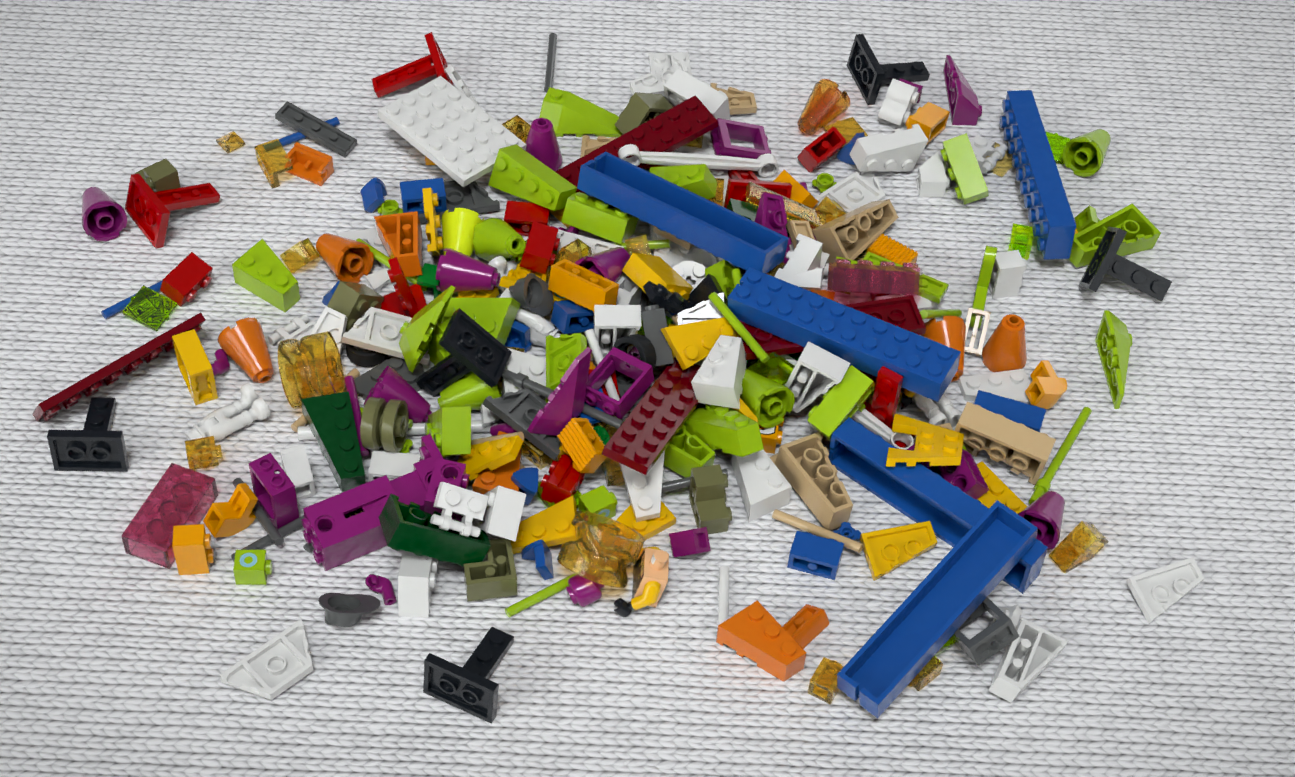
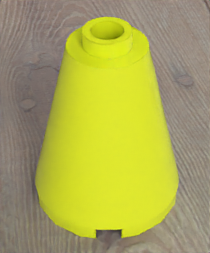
(459, 229)

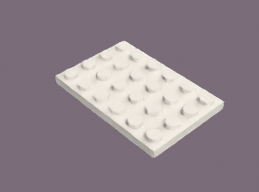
(449, 130)

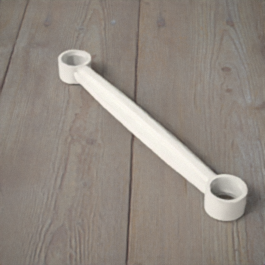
(711, 161)
(872, 423)

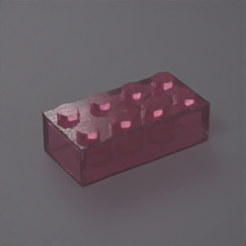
(875, 279)
(176, 500)

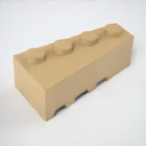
(856, 230)
(1005, 440)
(815, 480)

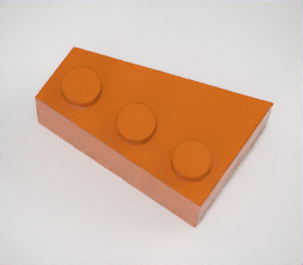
(500, 476)
(763, 640)

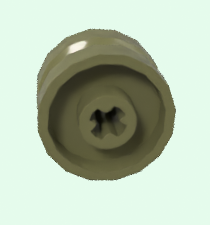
(384, 424)

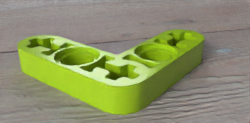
(983, 282)

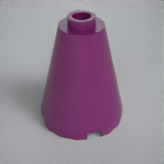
(543, 143)
(102, 215)
(606, 263)
(465, 273)
(393, 386)
(1047, 516)

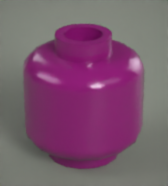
(583, 590)

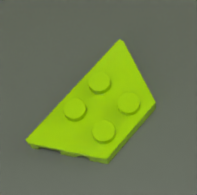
(560, 355)

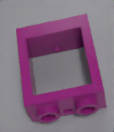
(739, 131)
(627, 365)
(274, 491)

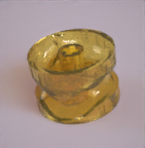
(310, 367)
(601, 549)

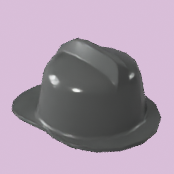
(533, 294)
(347, 609)

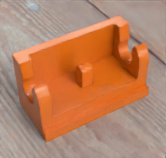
(310, 164)

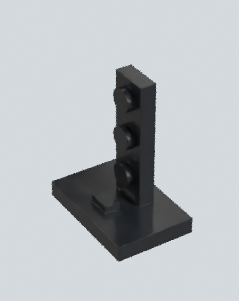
(870, 74)
(1108, 262)
(675, 302)
(470, 350)
(94, 446)
(469, 685)

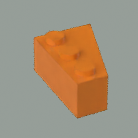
(402, 239)

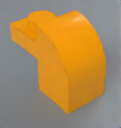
(1046, 386)
(232, 517)

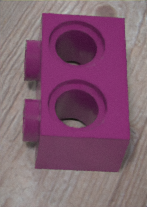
(443, 469)
(965, 476)

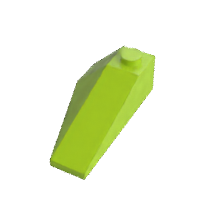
(577, 116)
(420, 330)
(1114, 349)

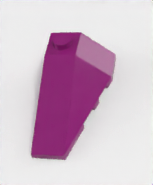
(961, 97)
(772, 215)
(566, 400)

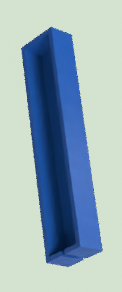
(1037, 175)
(682, 213)
(843, 331)
(919, 493)
(936, 609)

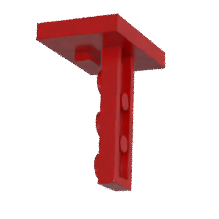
(413, 71)
(739, 180)
(152, 209)
(406, 299)
(886, 398)

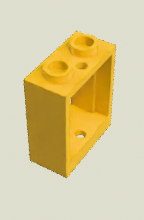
(195, 367)

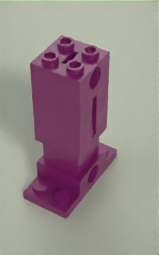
(350, 523)

